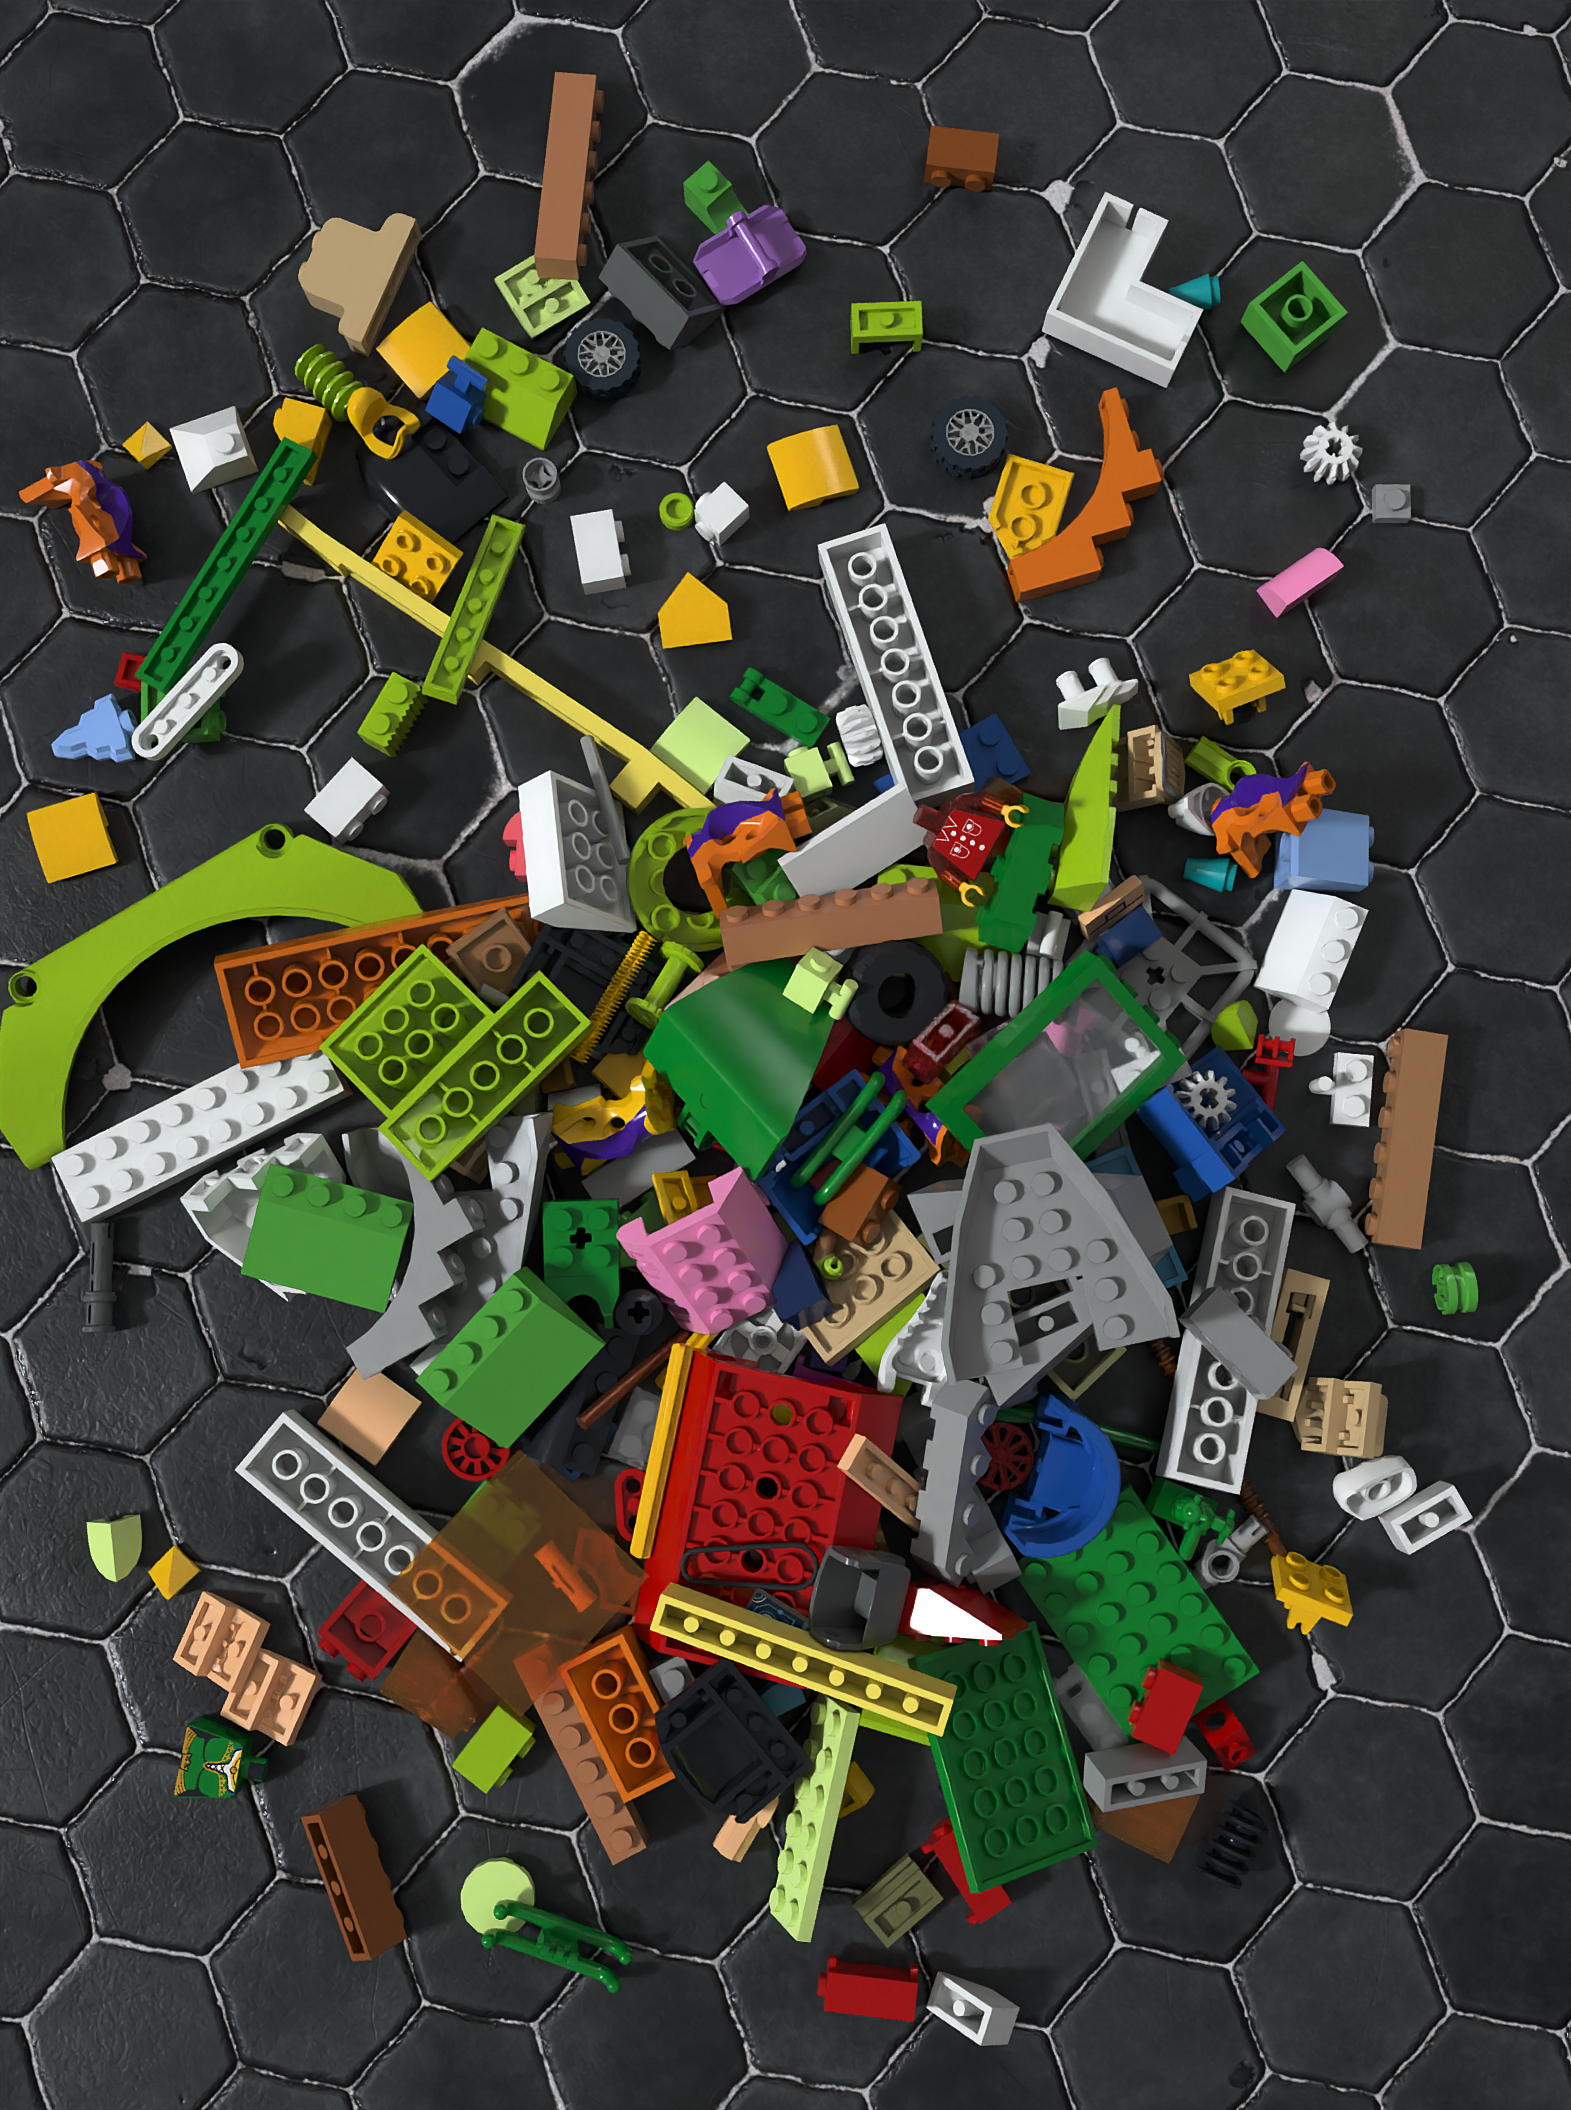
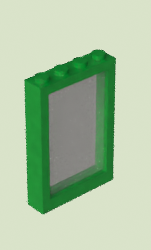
(1068, 1059)

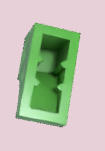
(711, 197)

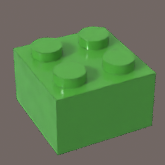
(1293, 316)

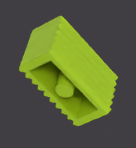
(392, 714)

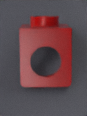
(1230, 1741)

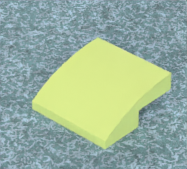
(539, 301)
(699, 745)

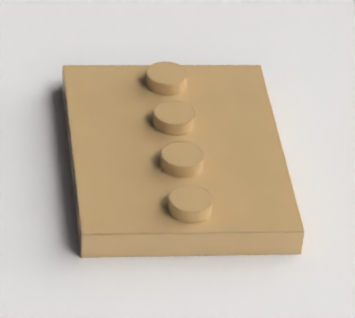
(871, 1288)

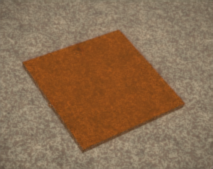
(518, 1582)

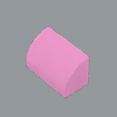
(1300, 581)

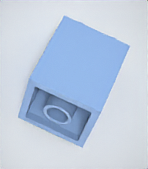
(1327, 855)

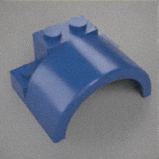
(809, 1128)
(1202, 1156)
(1068, 1475)

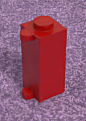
(945, 1846)
(869, 1989)

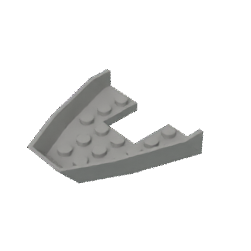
(517, 1165)
(1036, 1219)

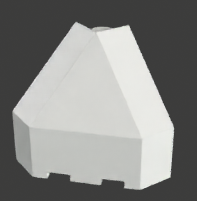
(228, 1202)

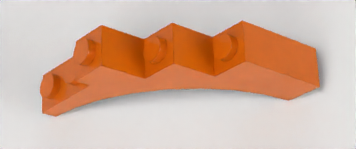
(1124, 476)

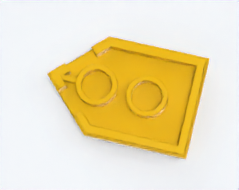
(1028, 504)

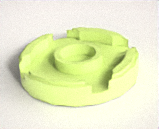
(490, 1883)

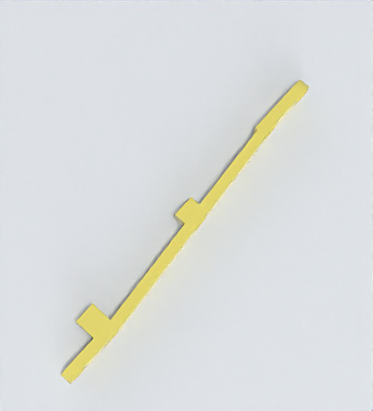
(639, 778)

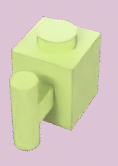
(812, 774)
(815, 982)

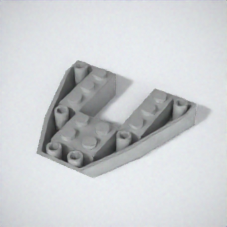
(1062, 1322)

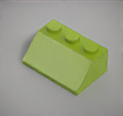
(523, 390)

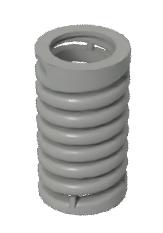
(1004, 984)

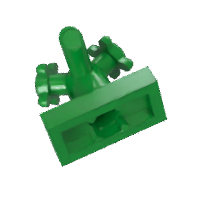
(1189, 1510)

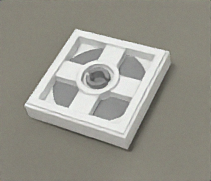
(763, 1340)

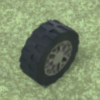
(603, 359)
(968, 437)

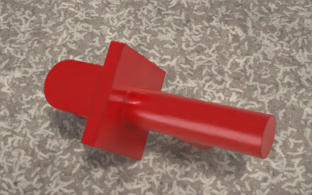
(1273, 1062)

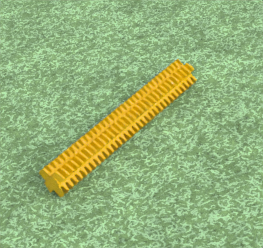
(614, 993)

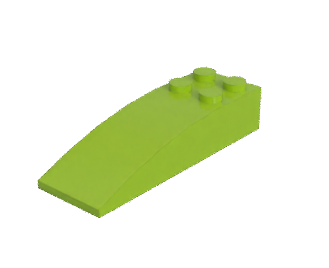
(487, 1076)

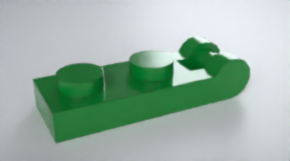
(781, 709)

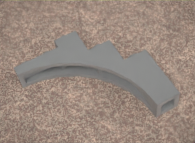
(432, 1271)

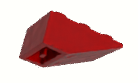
(955, 1613)

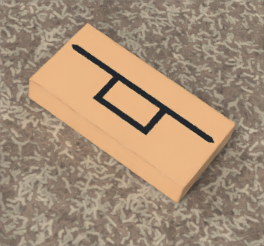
(1111, 907)

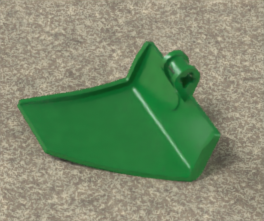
(740, 1060)

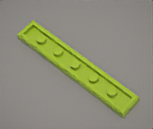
(473, 610)

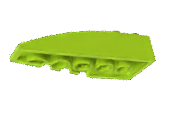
(1089, 824)

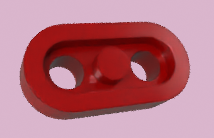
(627, 1501)

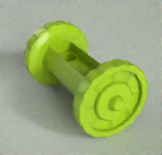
(678, 963)

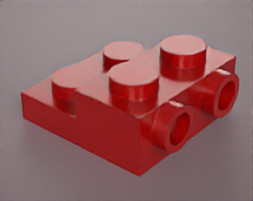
(365, 1632)

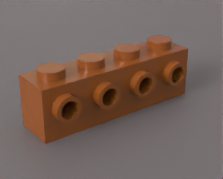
(354, 1877)

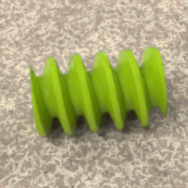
(327, 380)

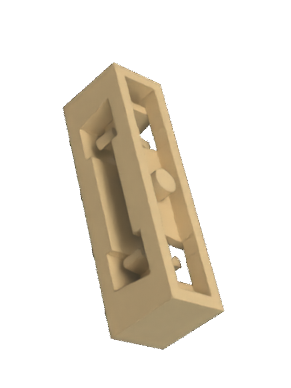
(1302, 1338)

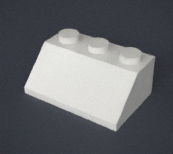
(1310, 949)

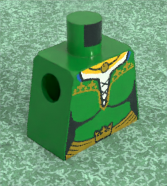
(216, 1761)

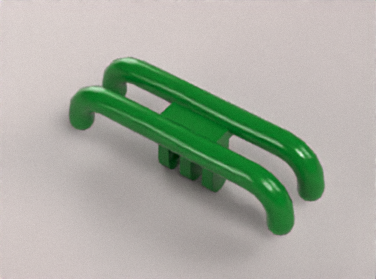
(850, 1140)
(558, 1942)

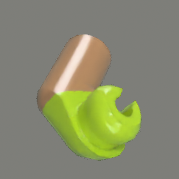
(824, 1257)

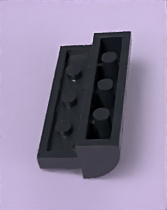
(555, 1433)

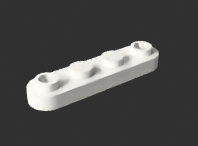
(187, 701)

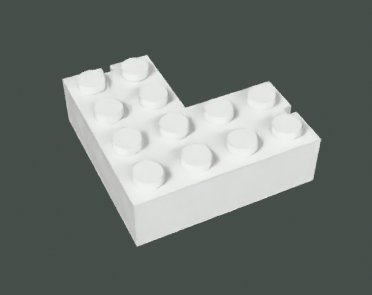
(1107, 305)

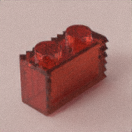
(940, 1042)

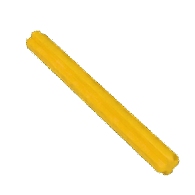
(661, 1450)

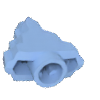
(101, 734)

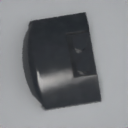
(429, 477)
(581, 968)
(728, 1744)

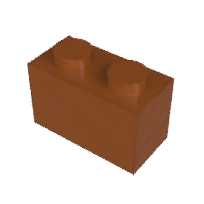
(961, 158)
(861, 1205)

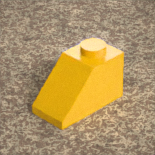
(306, 426)

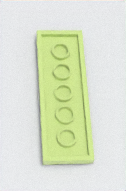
(814, 1816)

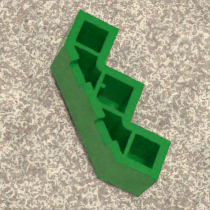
(1021, 875)

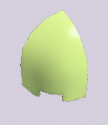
(115, 1545)

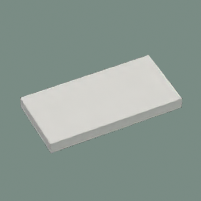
(856, 845)

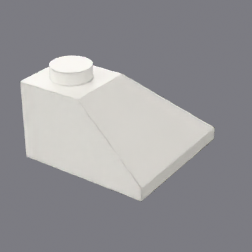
(213, 449)

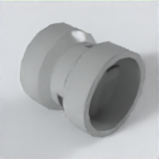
(540, 472)

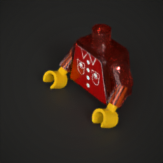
(964, 835)

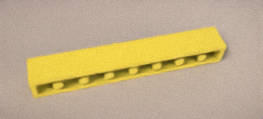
(804, 1660)

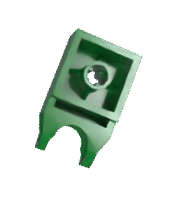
(589, 1268)

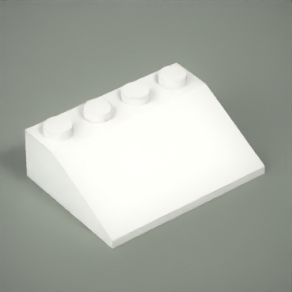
(571, 857)

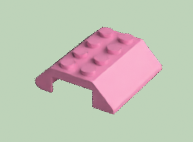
(714, 1261)

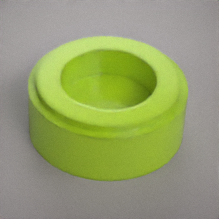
(676, 511)

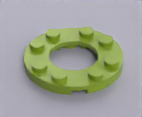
(647, 890)

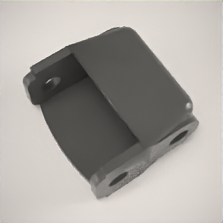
(858, 1598)

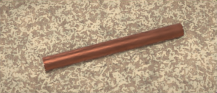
(632, 1379)

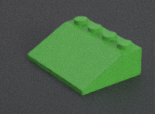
(327, 1238)
(511, 1359)

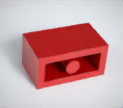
(1165, 1705)

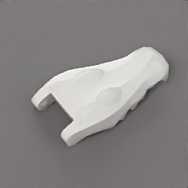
(916, 1348)

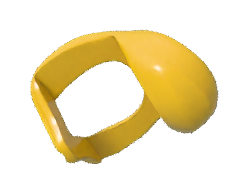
(366, 408)

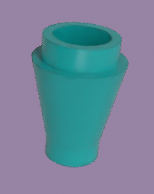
(1200, 292)
(1212, 873)

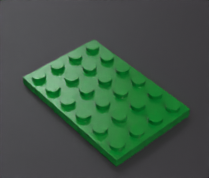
(1129, 1604)
(1007, 1761)

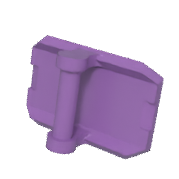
(749, 254)

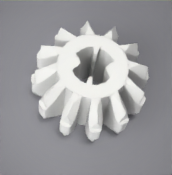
(1331, 441)
(859, 735)
(1217, 1104)

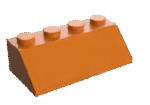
(618, 1707)

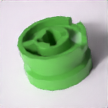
(1455, 1288)

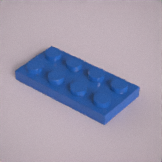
(988, 753)

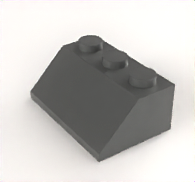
(660, 291)

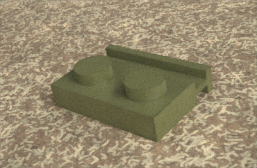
(897, 1900)

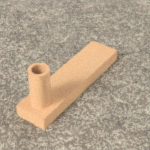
(882, 1479)

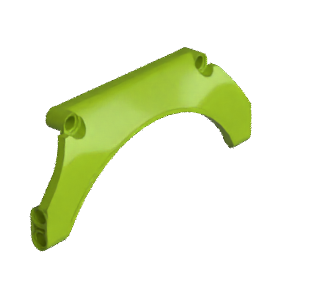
(244, 881)

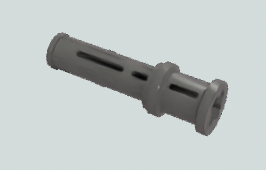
(100, 1294)

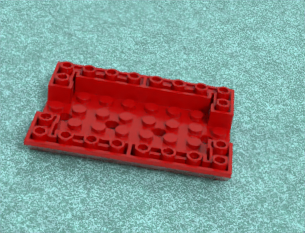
(713, 1493)

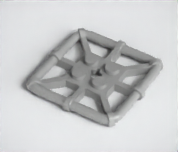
(1178, 969)

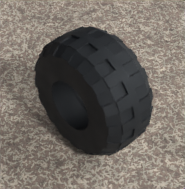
(924, 995)

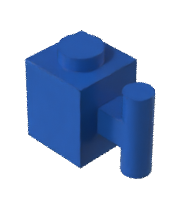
(459, 396)

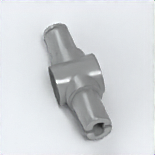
(1327, 1203)
(1234, 1547)

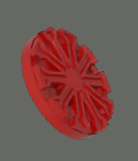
(474, 1448)
(1003, 1456)

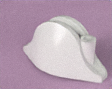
(1195, 807)

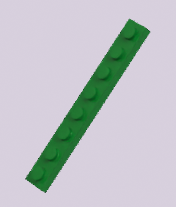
(226, 566)

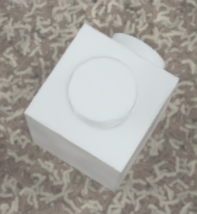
(720, 514)

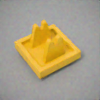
(417, 557)
(1237, 682)
(1310, 1591)

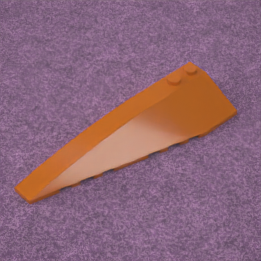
(300, 990)

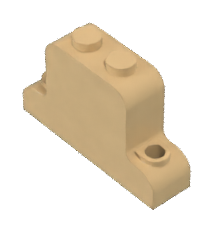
(359, 274)

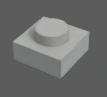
(1391, 503)

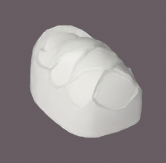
(1374, 1486)

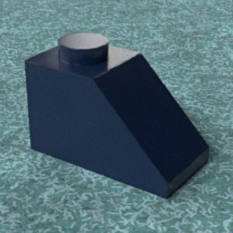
(1129, 938)
(800, 1289)

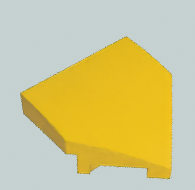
(693, 615)

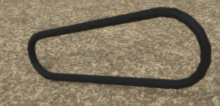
(750, 1584)

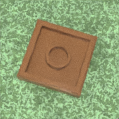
(491, 952)

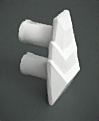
(1087, 706)

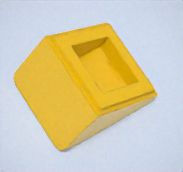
(856, 1790)

